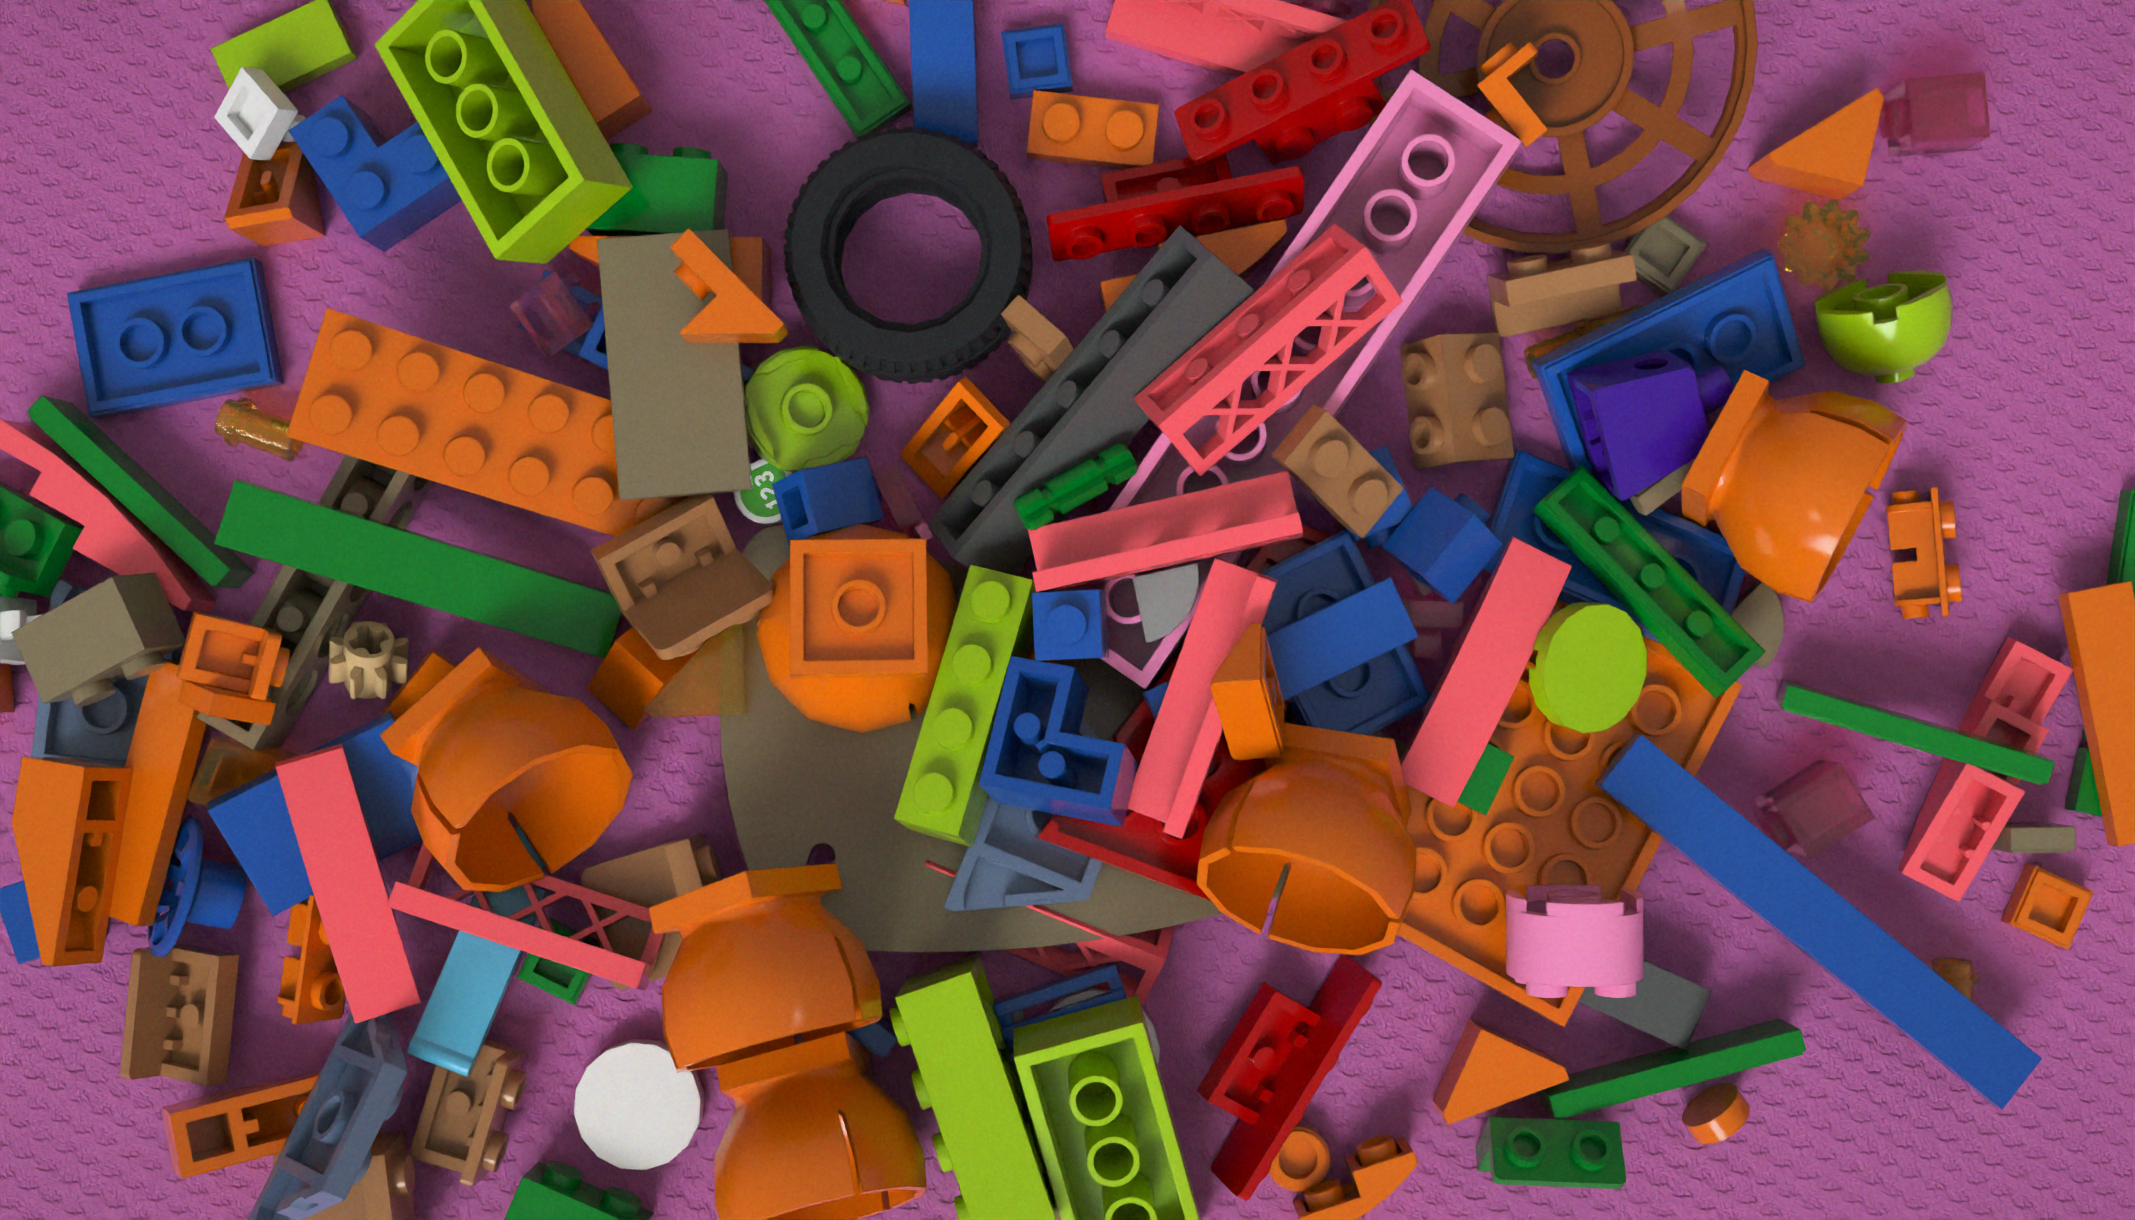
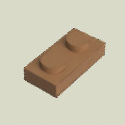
(1036, 339)
(1337, 471)

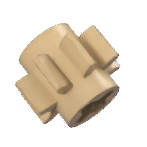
(368, 660)

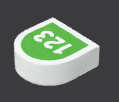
(761, 503)

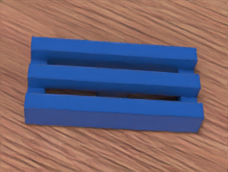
(1006, 1006)

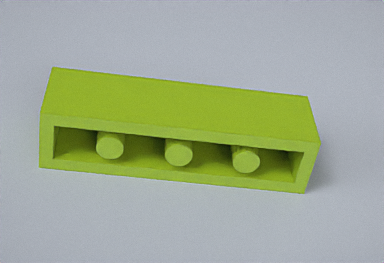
(948, 760)

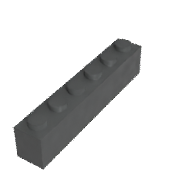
(1089, 399)

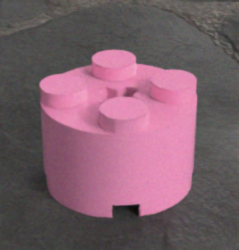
(1574, 939)

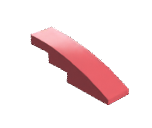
(111, 530)
(1483, 671)
(1972, 803)
(347, 882)

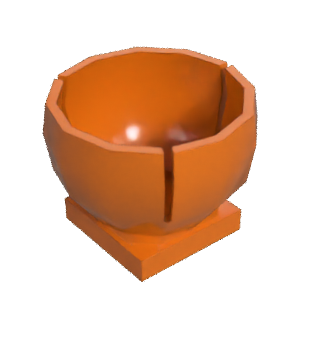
(1790, 480)
(857, 627)
(504, 749)
(1339, 822)
(761, 967)
(813, 1137)

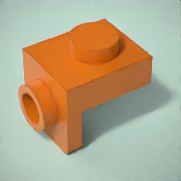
(1508, 106)
(233, 655)

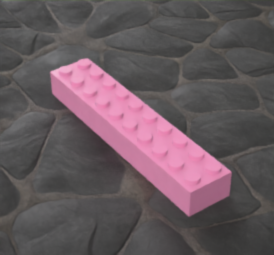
(1405, 200)

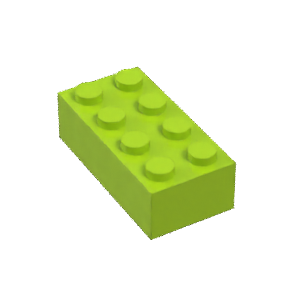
(504, 123)
(973, 1093)
(1103, 1116)

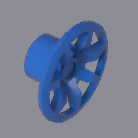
(201, 891)

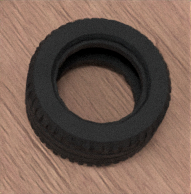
(884, 168)

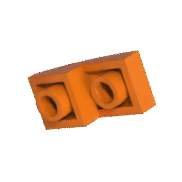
(1374, 1174)

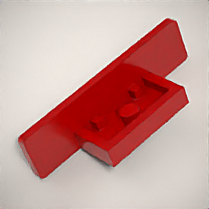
(1308, 90)
(1154, 199)
(1277, 1066)

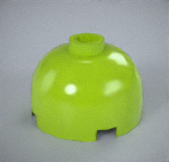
(1886, 326)

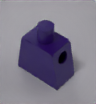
(1644, 416)

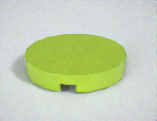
(805, 409)
(1588, 667)

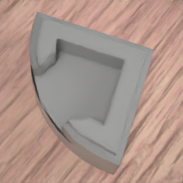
(1166, 599)

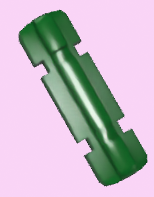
(1075, 486)

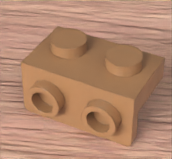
(1560, 291)
(1456, 400)
(180, 1015)
(466, 1114)

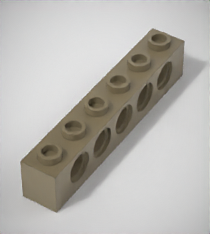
(313, 607)

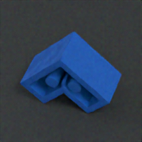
(378, 184)
(1039, 757)

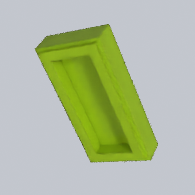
(290, 47)

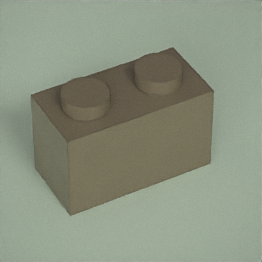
(100, 638)

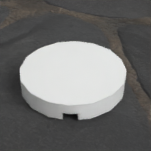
(637, 1106)

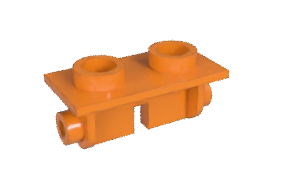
(1929, 577)
(310, 983)

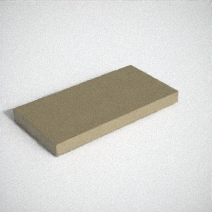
(671, 400)

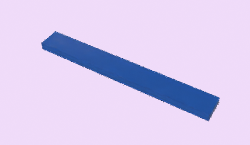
(1817, 920)

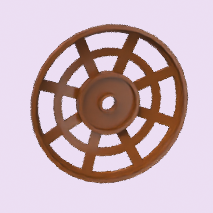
(1589, 91)

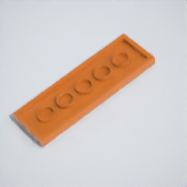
(464, 424)

